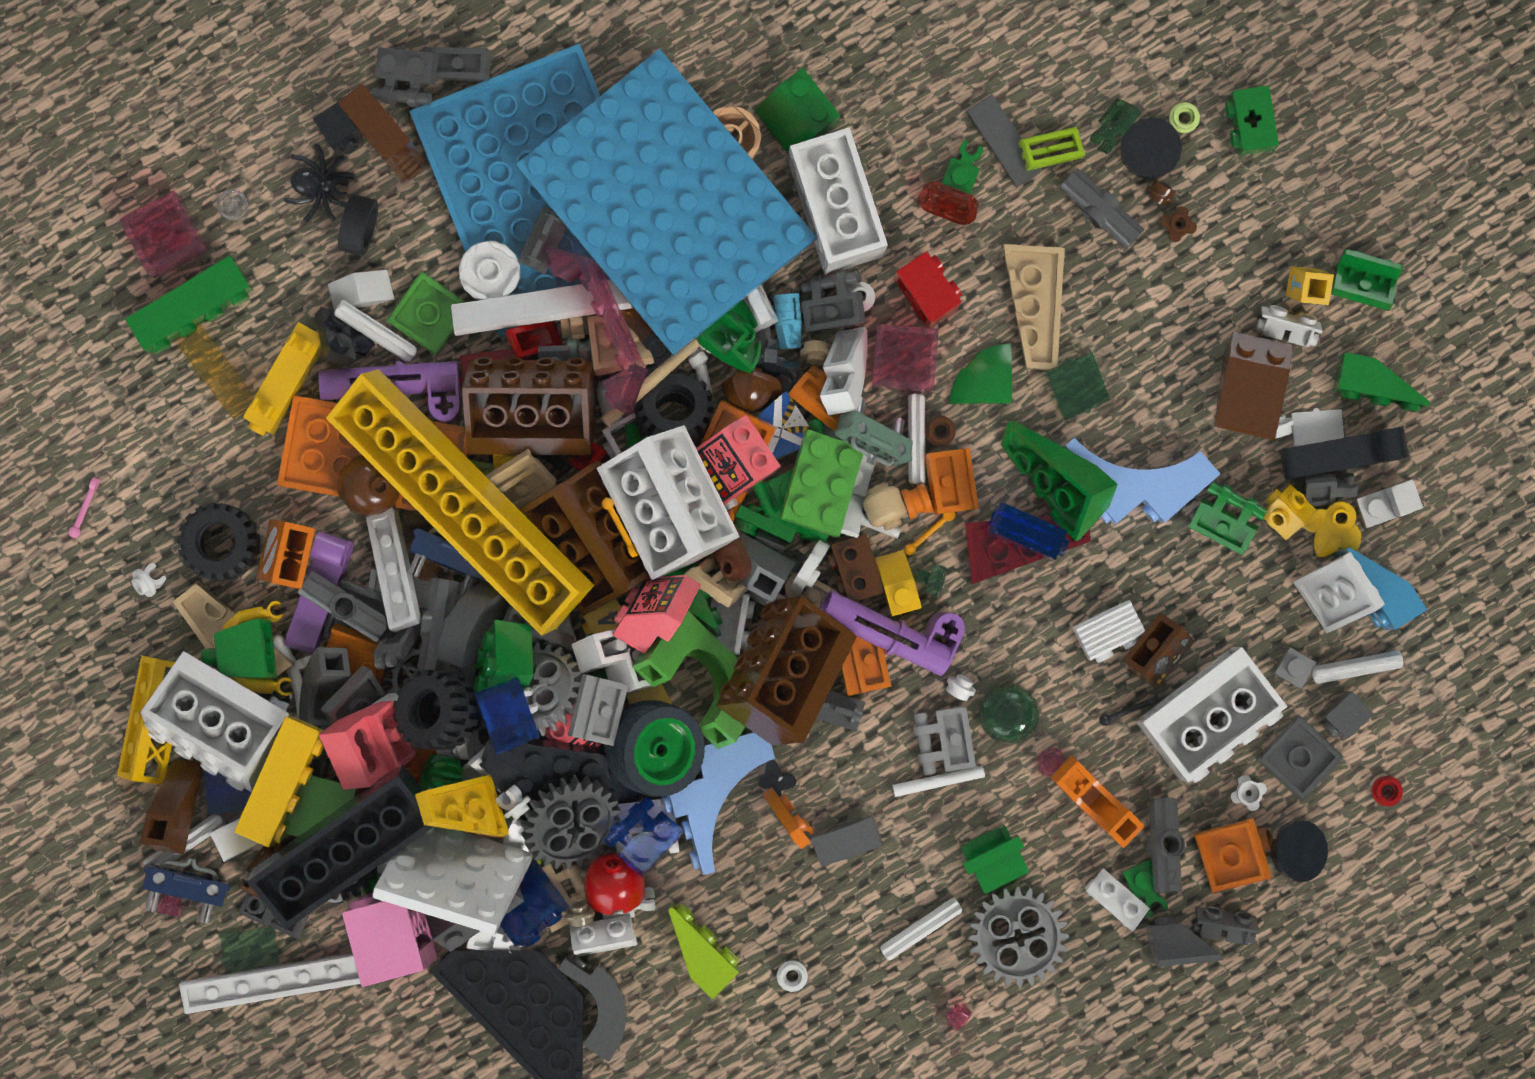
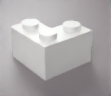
(614, 655)

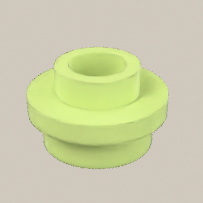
(1191, 111)

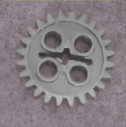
(559, 689)
(1025, 964)

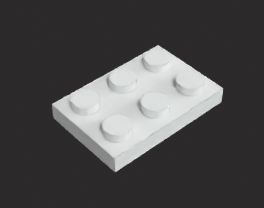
(1339, 592)

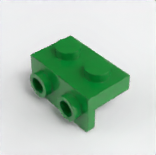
(1366, 279)

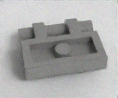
(954, 740)

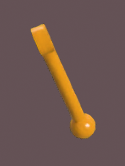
(607, 504)
(910, 549)

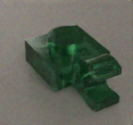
(1114, 122)

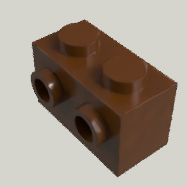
(856, 568)

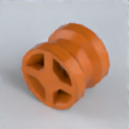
(917, 501)

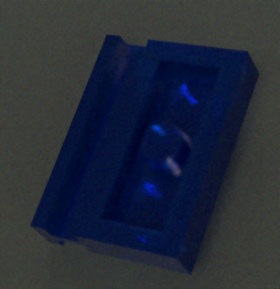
(506, 715)

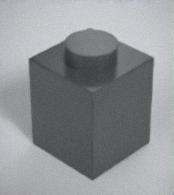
(1345, 716)

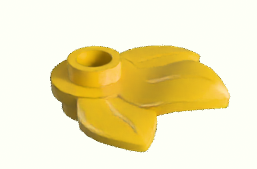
(1331, 534)

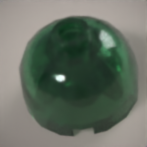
(1009, 713)

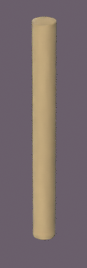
(654, 378)

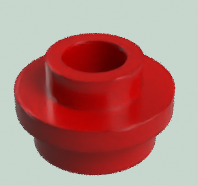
(1396, 795)

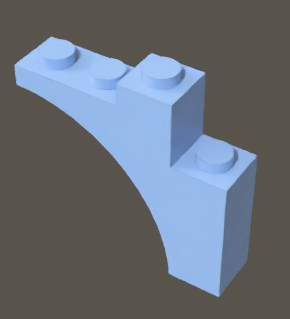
(1160, 490)
(706, 795)

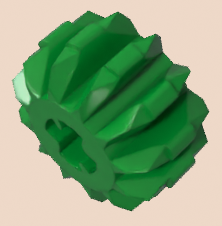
(440, 771)

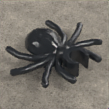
(318, 184)

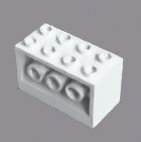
(837, 201)
(667, 502)
(1190, 711)
(213, 721)

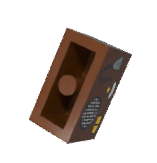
(1158, 650)

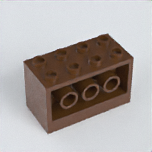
(529, 406)
(587, 535)
(786, 670)

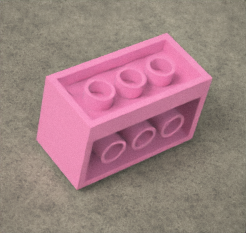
(387, 940)

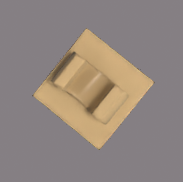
(575, 327)

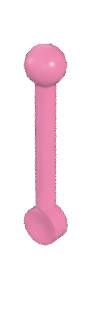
(74, 531)

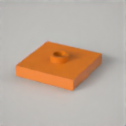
(1232, 855)

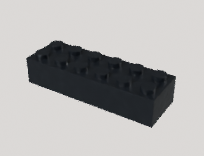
(340, 848)

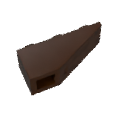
(172, 809)

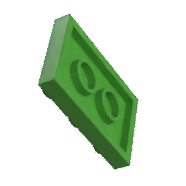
(821, 483)

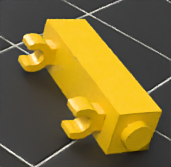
(284, 380)

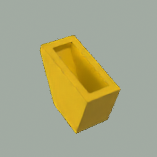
(898, 583)

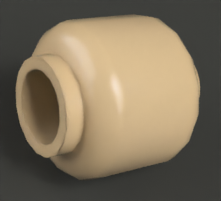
(884, 506)

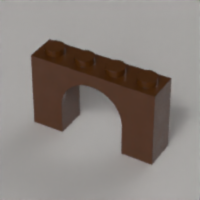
(382, 133)

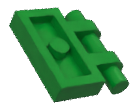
(1224, 526)

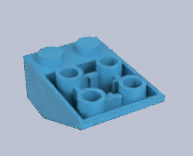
(1398, 595)

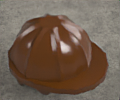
(750, 390)

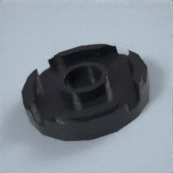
(1151, 148)
(1299, 851)

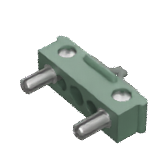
(885, 444)

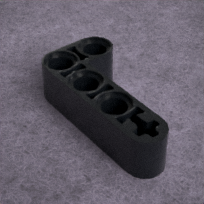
(1344, 453)

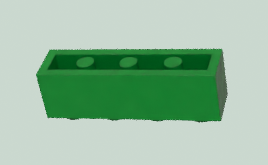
(189, 305)

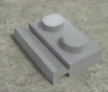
(598, 710)

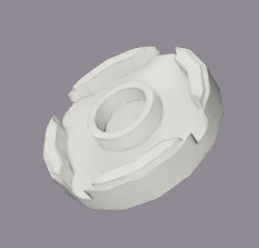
(489, 270)

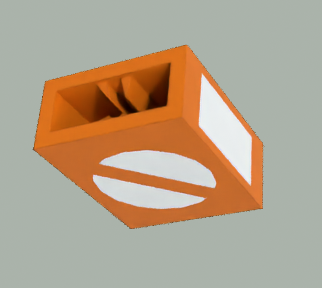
(285, 553)

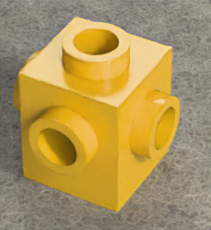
(1287, 511)

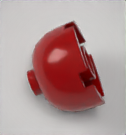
(613, 885)

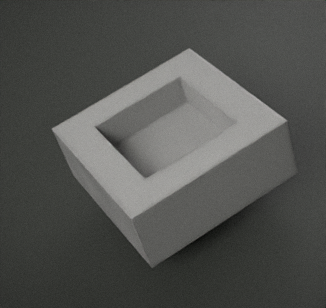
(1294, 668)

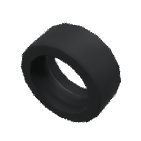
(357, 225)

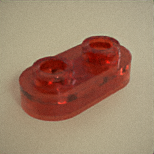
(948, 203)

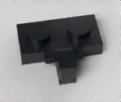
(338, 340)
(785, 371)

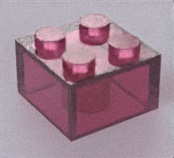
(163, 234)
(904, 358)

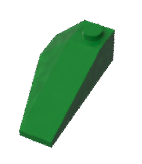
(1068, 483)

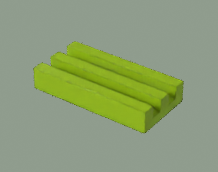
(1028, 154)

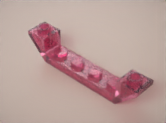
(624, 386)

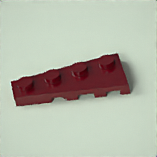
(993, 556)

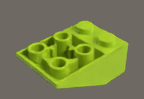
(706, 962)

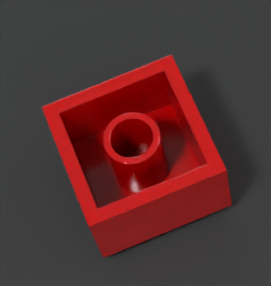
(928, 289)

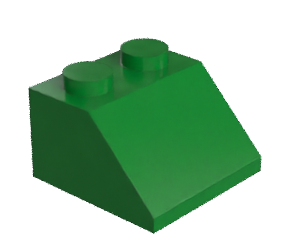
(797, 111)

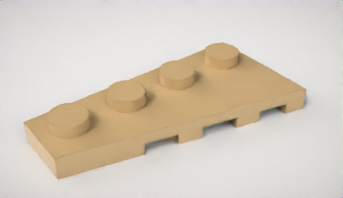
(1037, 296)
(208, 614)

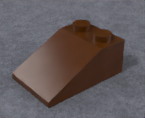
(1252, 385)

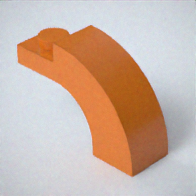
(1097, 802)

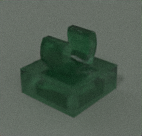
(933, 579)

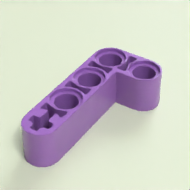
(329, 560)

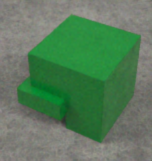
(994, 858)

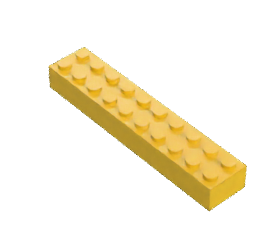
(459, 501)

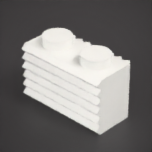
(1108, 631)

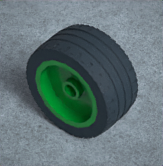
(656, 748)

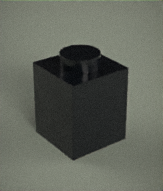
(338, 130)

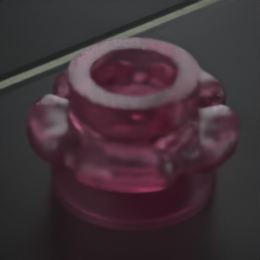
(1045, 758)
(170, 906)
(958, 1016)

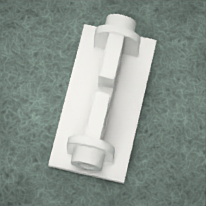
(1300, 327)
(1117, 899)

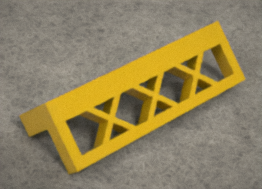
(136, 740)

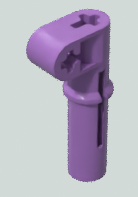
(434, 378)
(923, 650)

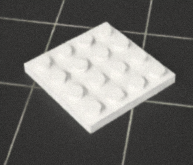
(455, 878)

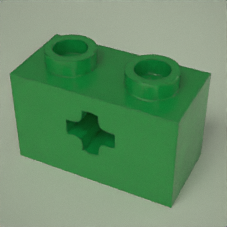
(1259, 106)

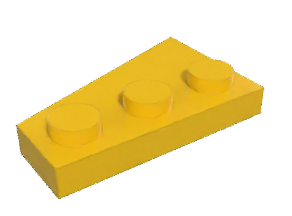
(464, 807)

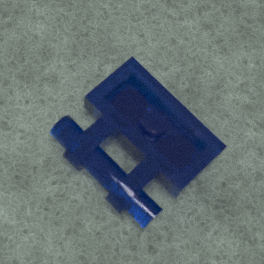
(651, 843)

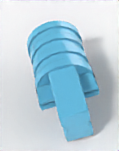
(789, 316)

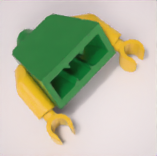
(247, 650)

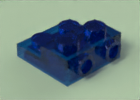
(539, 910)

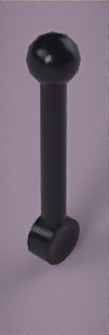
(1106, 719)

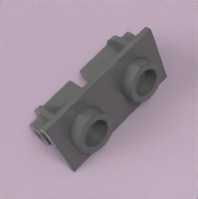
(546, 233)
(842, 711)
(1240, 926)

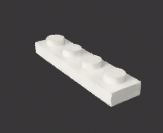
(393, 569)

